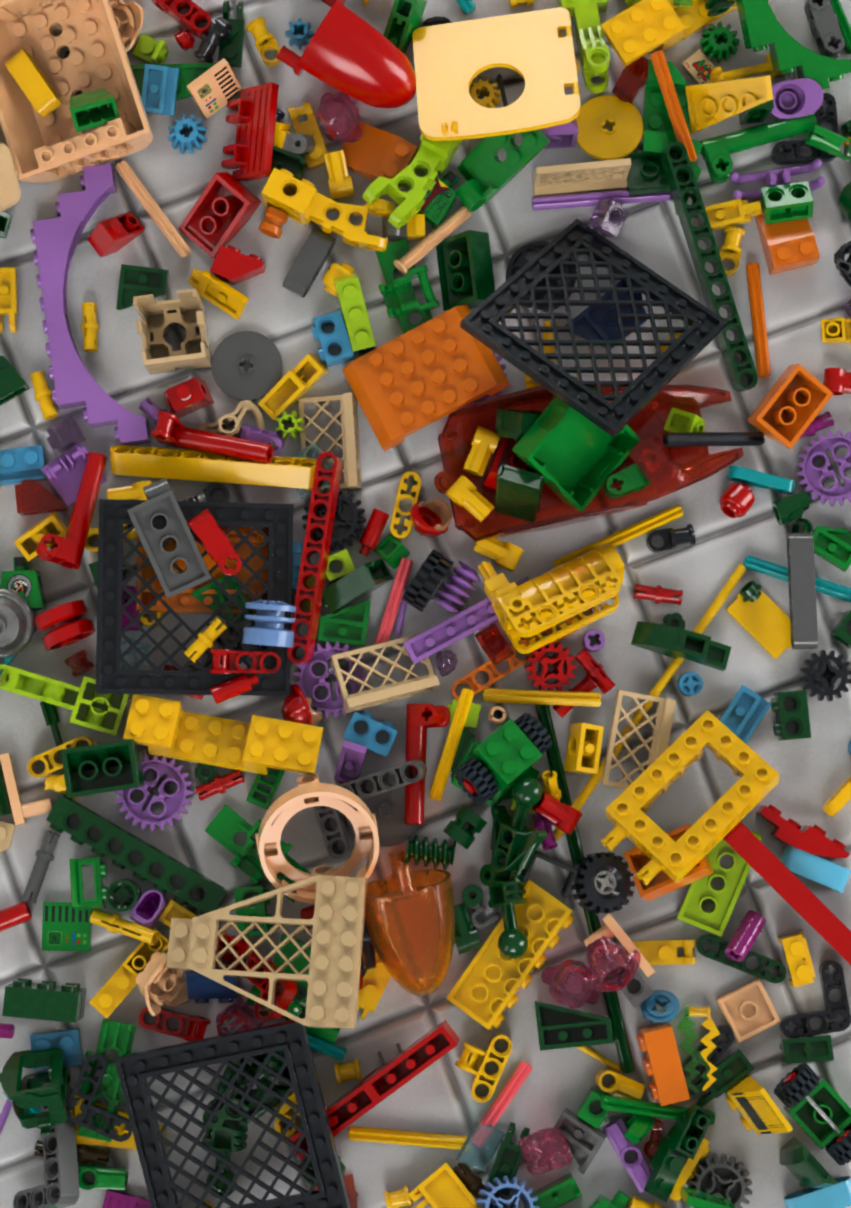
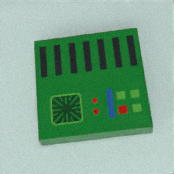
(65, 928)
(700, 1199)

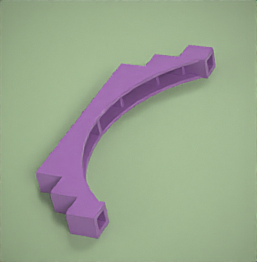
(55, 247)

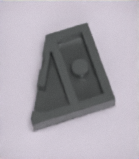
(581, 1137)

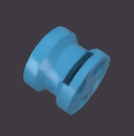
(694, 684)

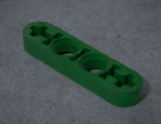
(741, 965)

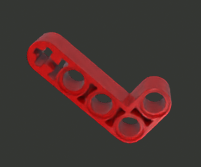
(281, 1000)

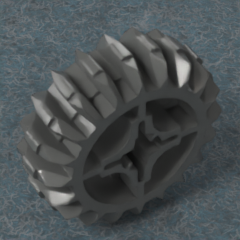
(729, 1181)

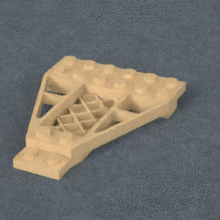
(333, 957)

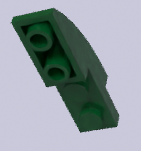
(681, 643)
(677, 1146)

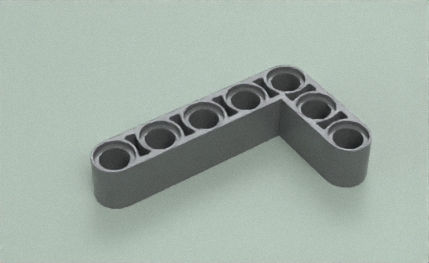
(358, 787)
(60, 1168)

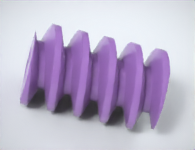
(457, 588)

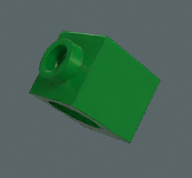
(593, 1118)

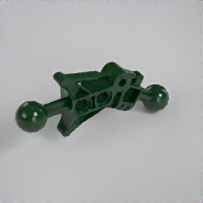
(511, 852)
(228, 1125)

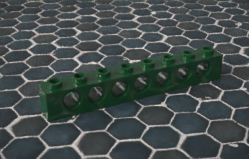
(59, 820)

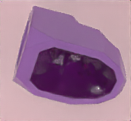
(149, 908)

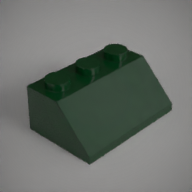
(465, 269)
(102, 768)

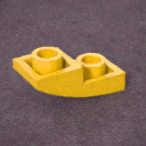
(836, 330)

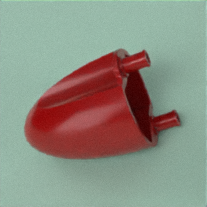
(355, 60)

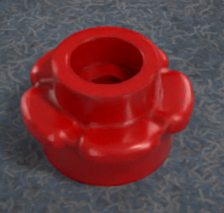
(185, 39)

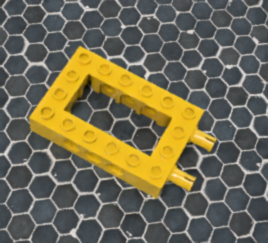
(680, 857)

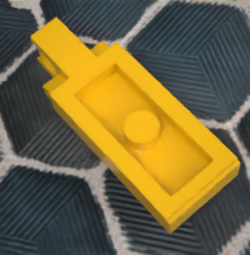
(732, 213)

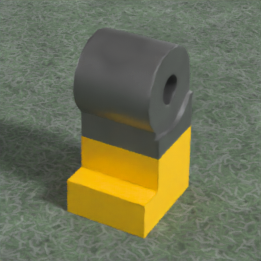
(292, 142)
(413, 230)

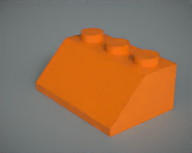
(790, 406)

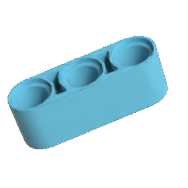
(815, 868)
(830, 1197)

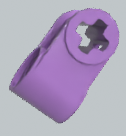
(264, 436)

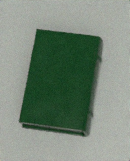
(518, 493)

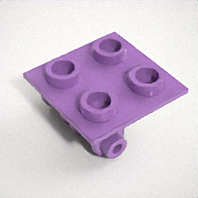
(67, 471)

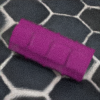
(745, 936)

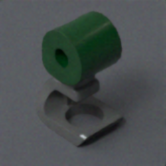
(472, 897)

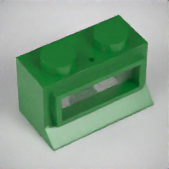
(87, 883)

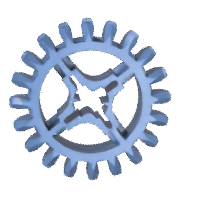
(518, 1193)

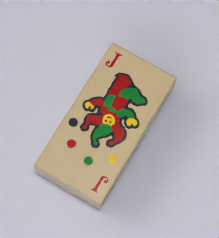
(698, 67)

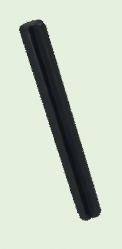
(714, 439)

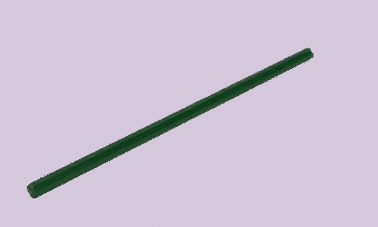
(592, 918)

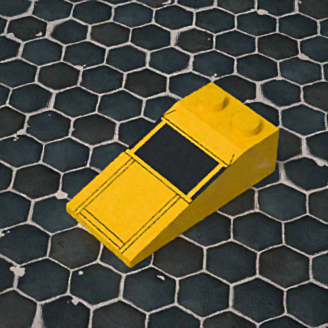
(756, 1107)

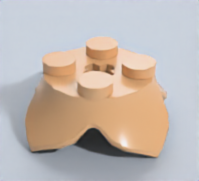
(129, 21)
(162, 984)

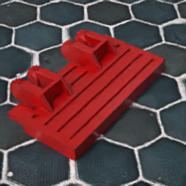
(256, 136)

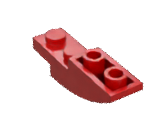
(809, 839)

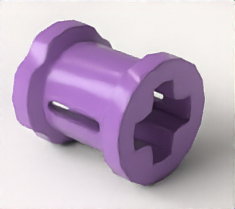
(585, 641)

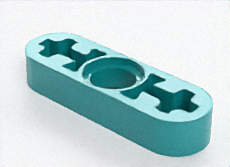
(761, 480)

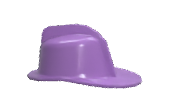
(796, 98)

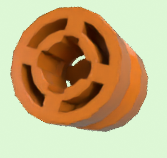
(273, 222)

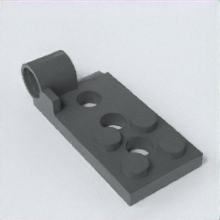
(163, 502)

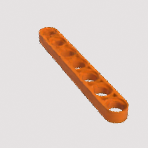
(494, 674)

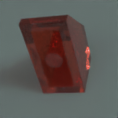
(632, 80)
(36, 499)

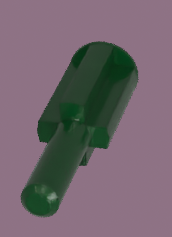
(51, 719)

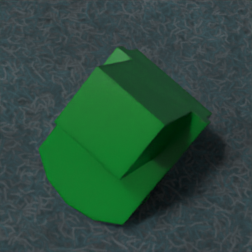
(638, 1127)

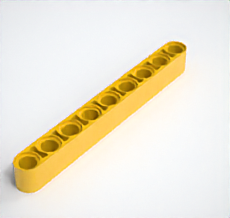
(211, 467)

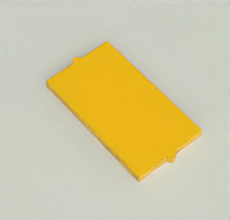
(763, 622)

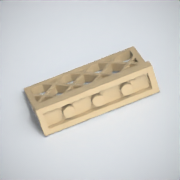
(581, 177)
(349, 435)
(386, 693)
(658, 740)

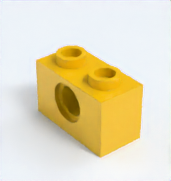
(29, 540)
(583, 748)

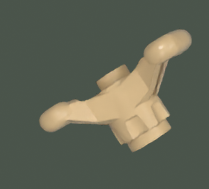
(230, 419)

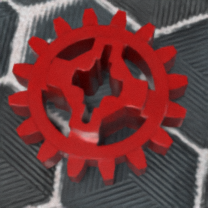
(544, 674)

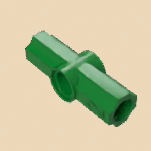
(105, 1177)

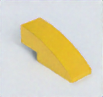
(293, 386)

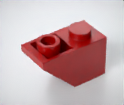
(115, 233)
(236, 267)

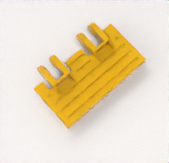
(443, 1190)

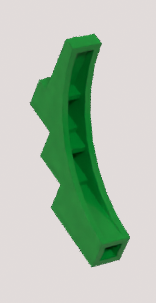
(762, 29)

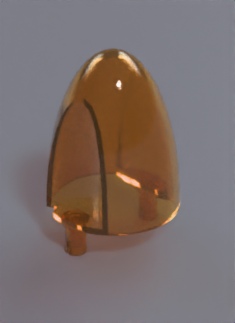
(412, 924)

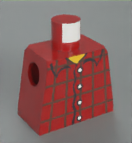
(187, 397)

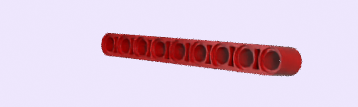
(311, 546)
(790, 889)

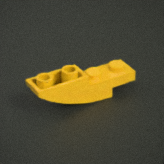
(124, 979)

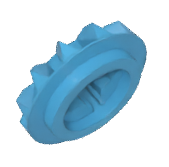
(664, 999)

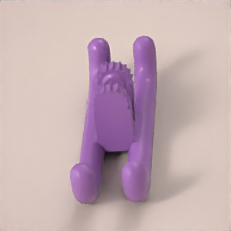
(775, 177)

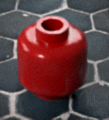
(736, 500)

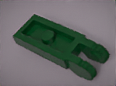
(232, 48)
(729, 1072)
(507, 1157)

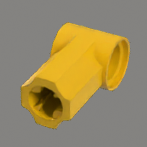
(339, 179)
(483, 446)
(132, 492)
(465, 494)
(503, 553)
(621, 1085)

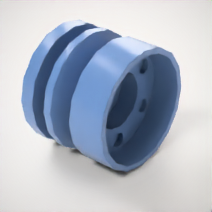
(269, 624)

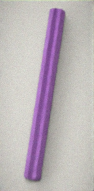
(592, 199)

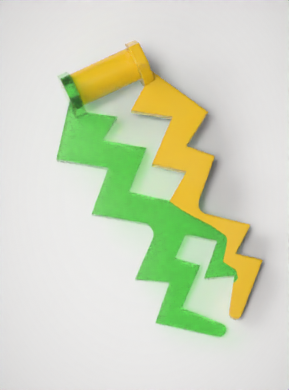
(698, 1057)

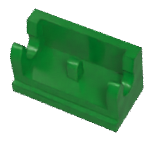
(557, 1192)

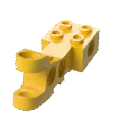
(312, 206)

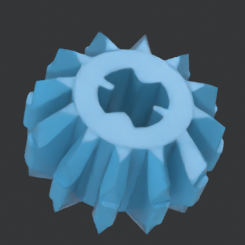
(178, 134)

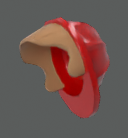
(431, 517)
(298, 708)

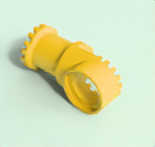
(264, 40)
(731, 248)

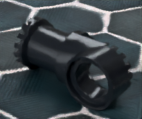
(218, 33)
(672, 538)

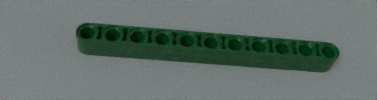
(712, 256)

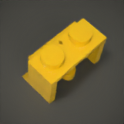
(797, 958)

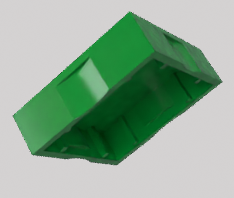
(573, 452)

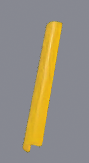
(604, 1060)

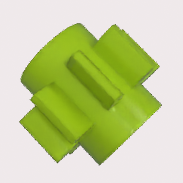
(289, 431)

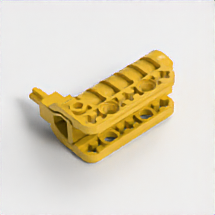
(555, 597)

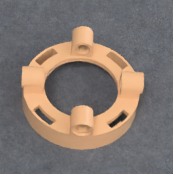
(308, 794)

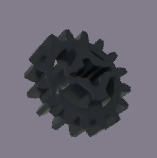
(826, 684)

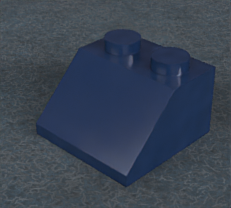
(203, 988)

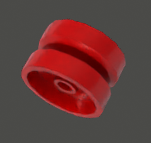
(64, 625)

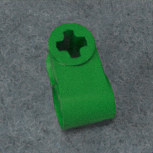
(630, 479)

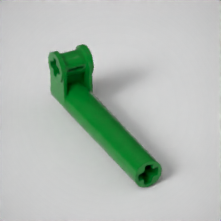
(717, 149)

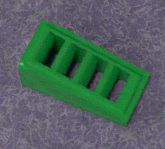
(260, 802)

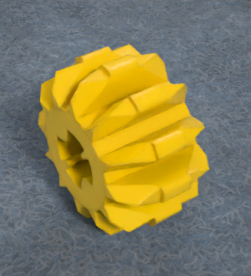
(490, 90)

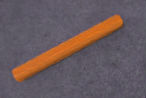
(672, 102)
(758, 320)

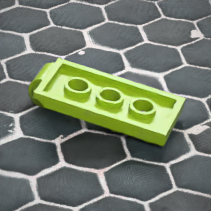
(724, 898)

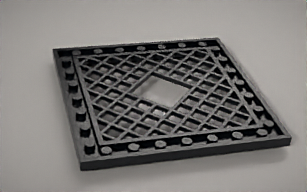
(581, 239)
(110, 676)
(287, 1036)

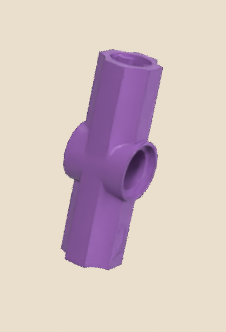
(636, 1168)

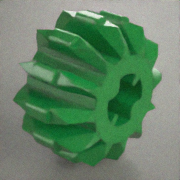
(713, 35)

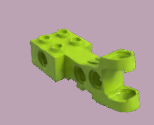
(593, 51)
(430, 159)
(88, 709)

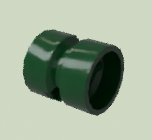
(456, 830)
(123, 894)

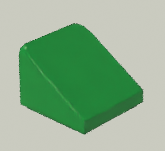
(391, 551)

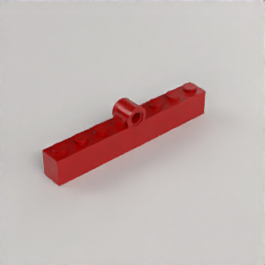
(387, 1079)

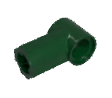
(465, 934)

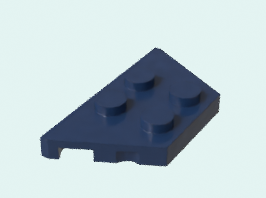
(601, 321)

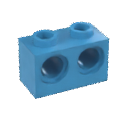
(337, 338)
(368, 739)

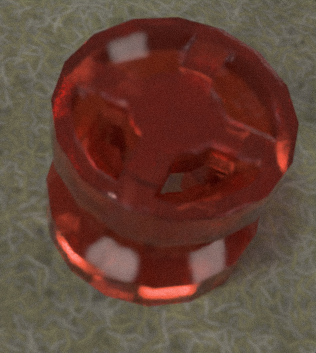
(79, 663)

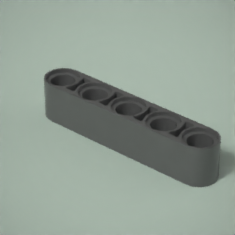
(802, 591)

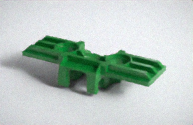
(399, 292)
(224, 829)
(120, 1038)

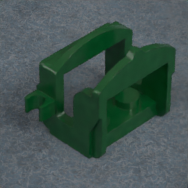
(30, 1091)

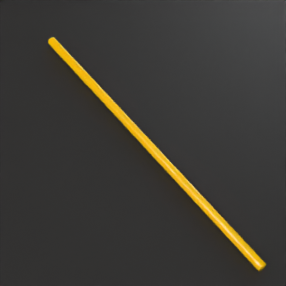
(658, 688)

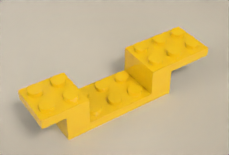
(655, 25)
(222, 741)

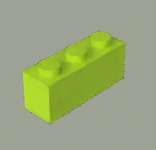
(354, 312)

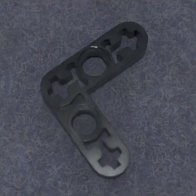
(788, 145)
(831, 1008)
(90, 1109)

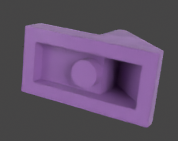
(350, 762)

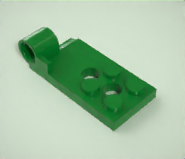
(487, 174)

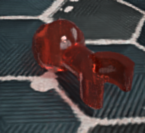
(652, 1145)

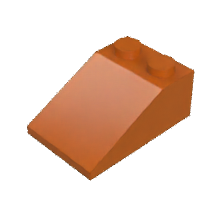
(378, 153)
(787, 244)

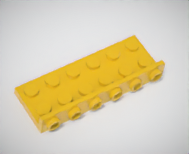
(494, 980)

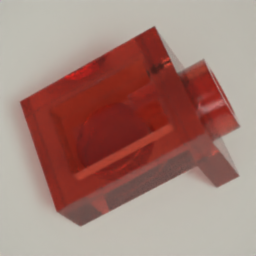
(494, 644)

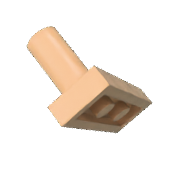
(19, 810)
(612, 928)

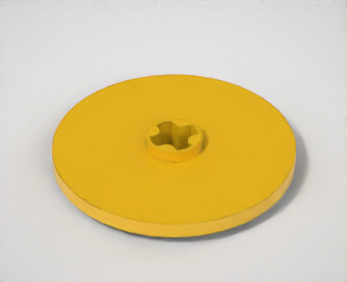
(605, 144)

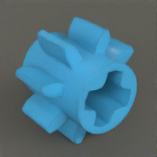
(299, 27)

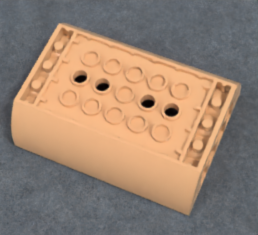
(50, 146)

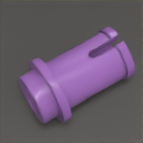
(151, 409)

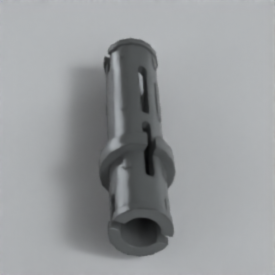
(40, 866)

